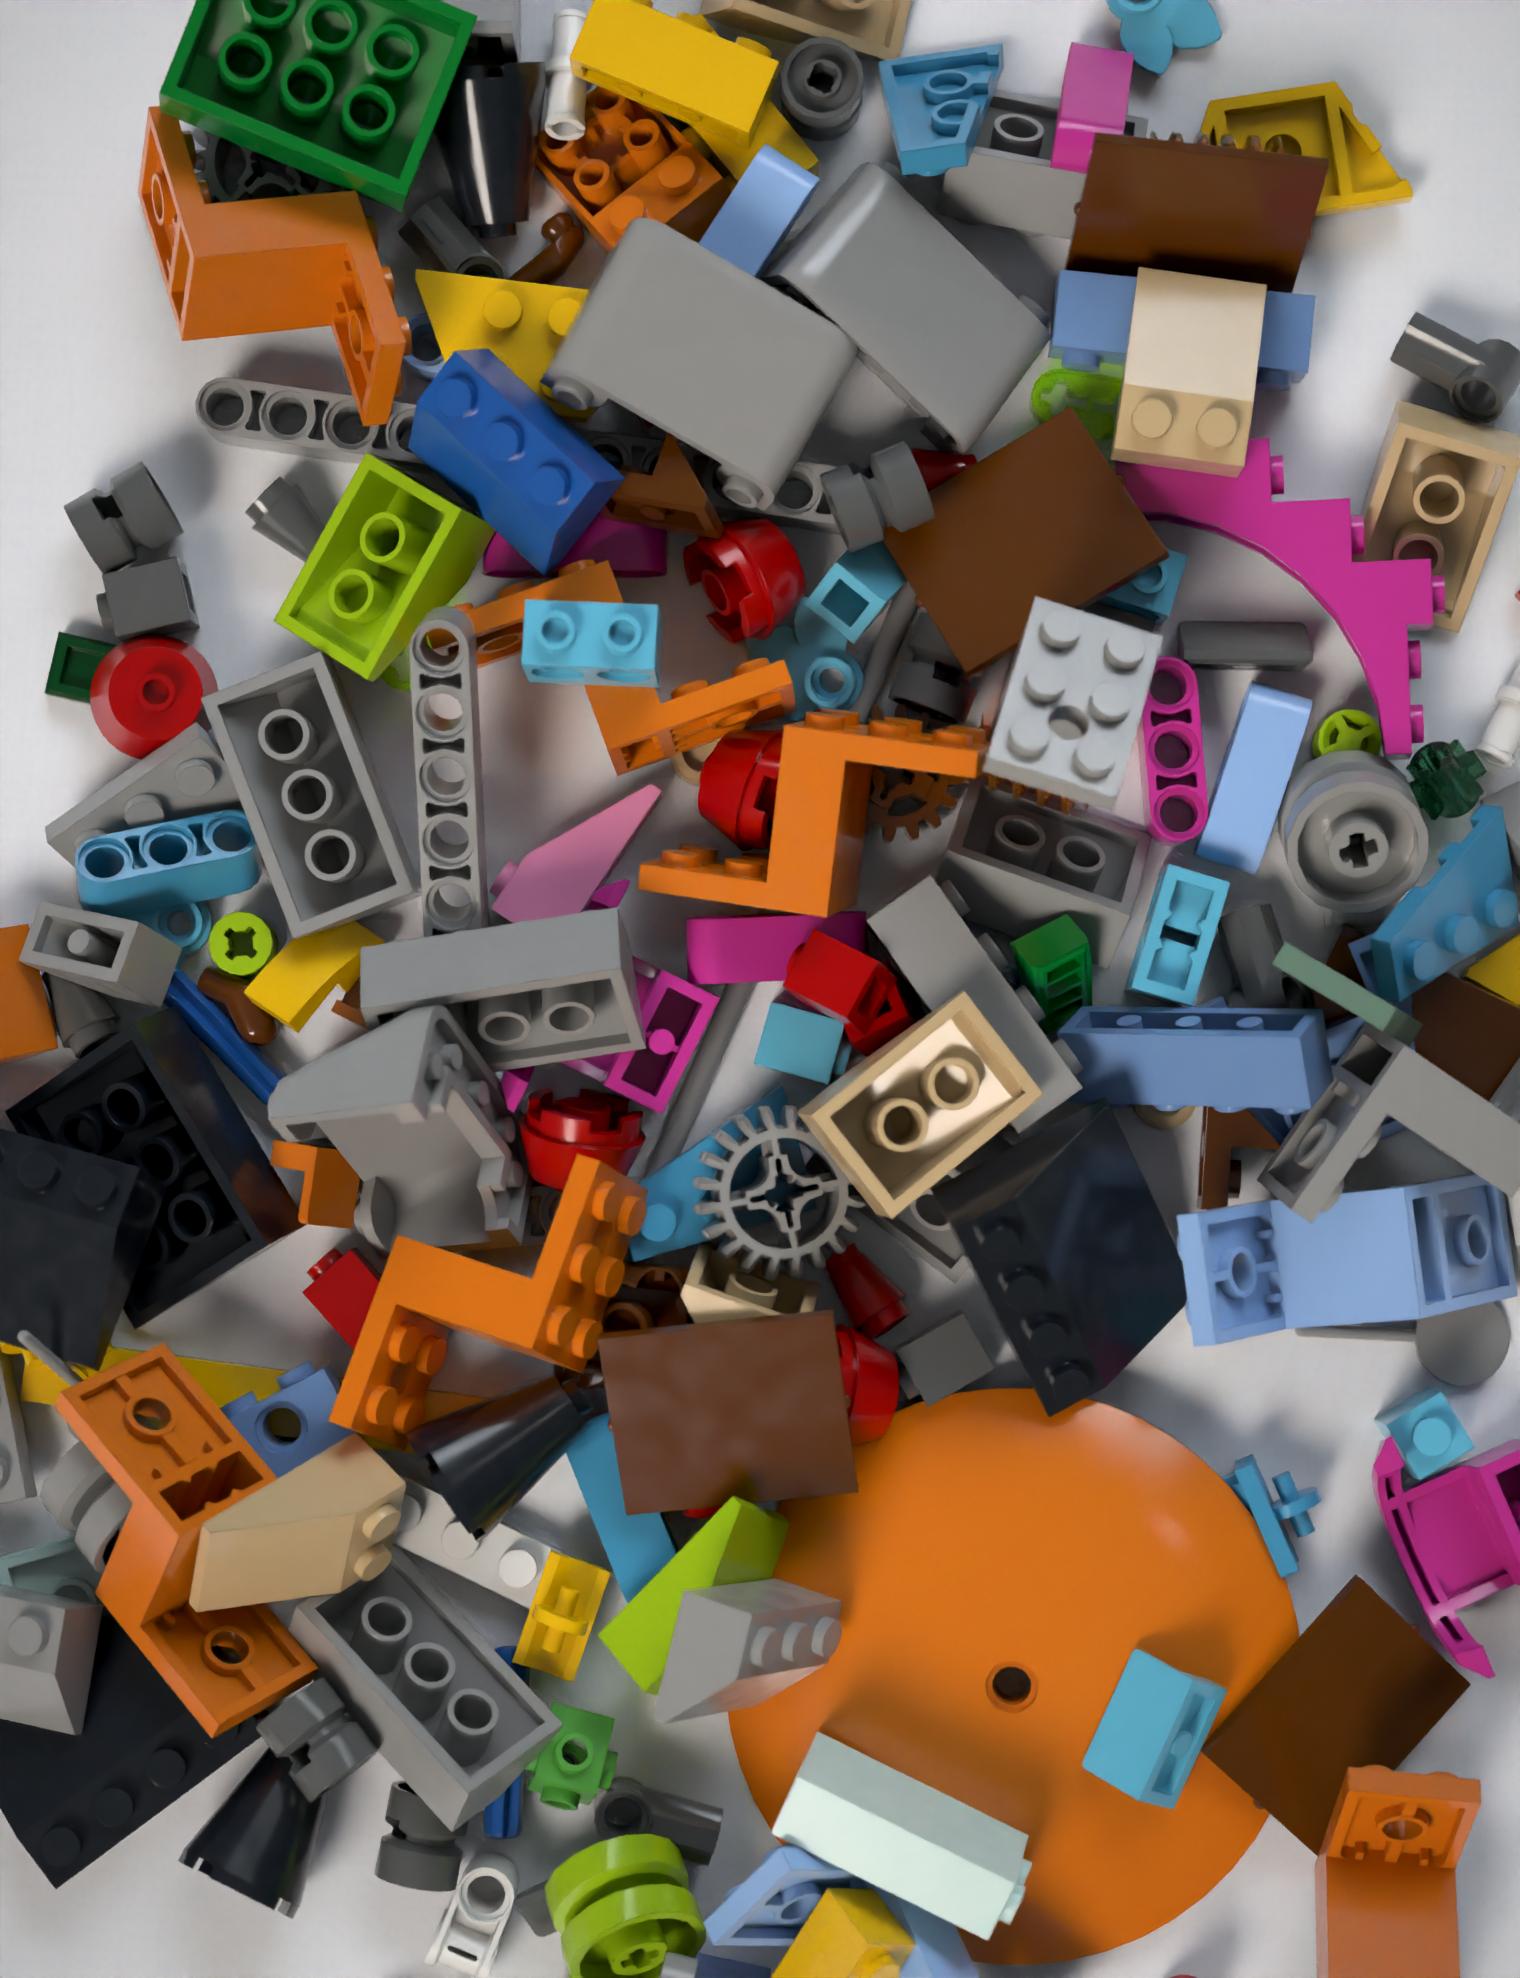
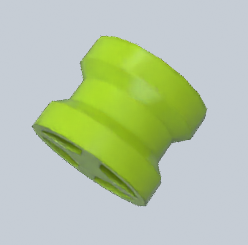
(1355, 732)
(251, 950)

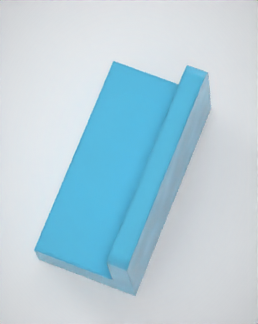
(1153, 1730)

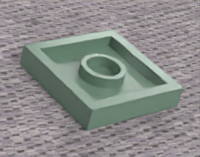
(1347, 994)

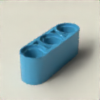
(209, 856)
(633, 1543)

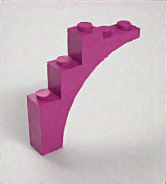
(1314, 545)

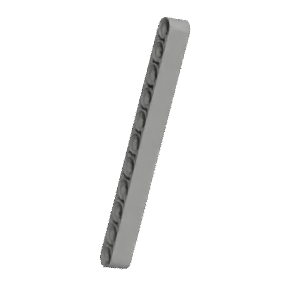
(328, 410)

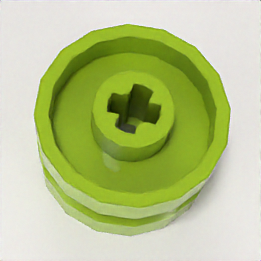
(624, 1908)

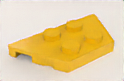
(1320, 124)
(510, 318)

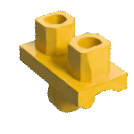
(561, 1615)

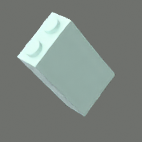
(905, 1837)

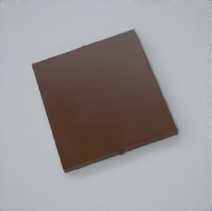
(1195, 210)
(1023, 526)
(728, 1412)
(1341, 1697)

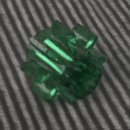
(1446, 779)

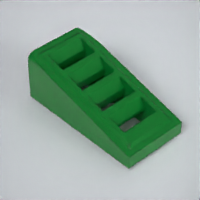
(1055, 970)

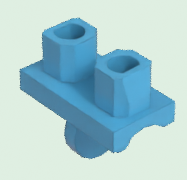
(1293, 1504)

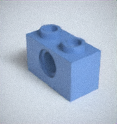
(311, 1397)

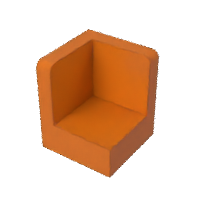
(328, 1182)

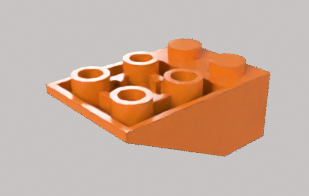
(629, 169)

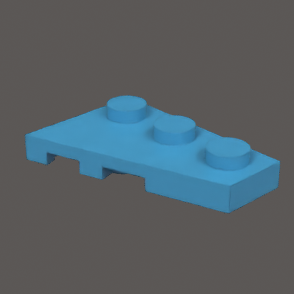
(939, 105)
(1453, 915)
(670, 1196)

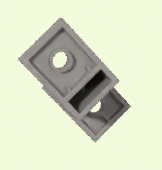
(1073, 701)
(1389, 1078)

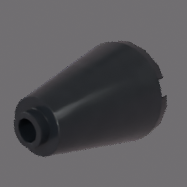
(492, 142)
(500, 1448)
(261, 1837)

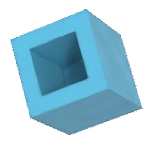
(857, 590)
(803, 1044)
(1425, 1432)

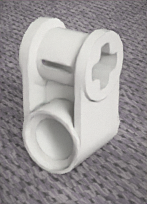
(472, 1926)

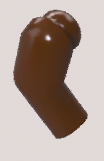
(554, 260)
(250, 1020)

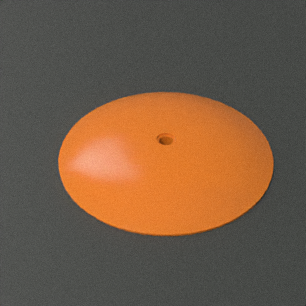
(1049, 1552)

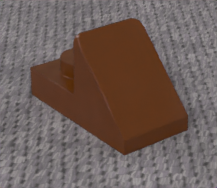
(665, 500)
(1218, 1174)

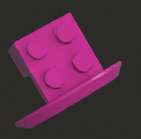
(672, 1021)
(1454, 1537)

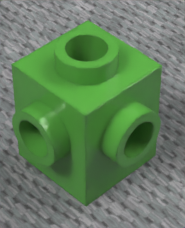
(584, 1740)

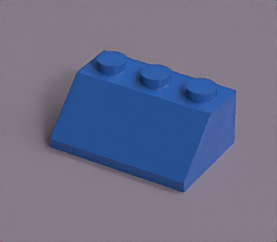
(511, 457)

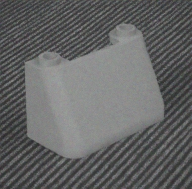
(913, 304)
(703, 357)
(420, 1130)

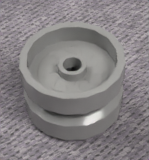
(1352, 832)
(89, 1500)

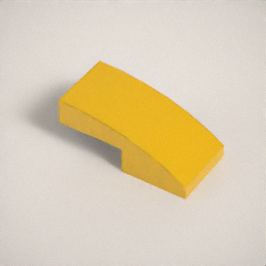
(307, 972)

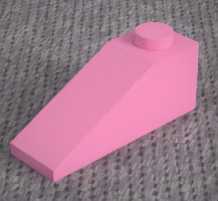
(571, 867)

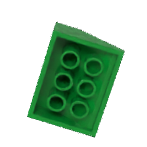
(322, 83)

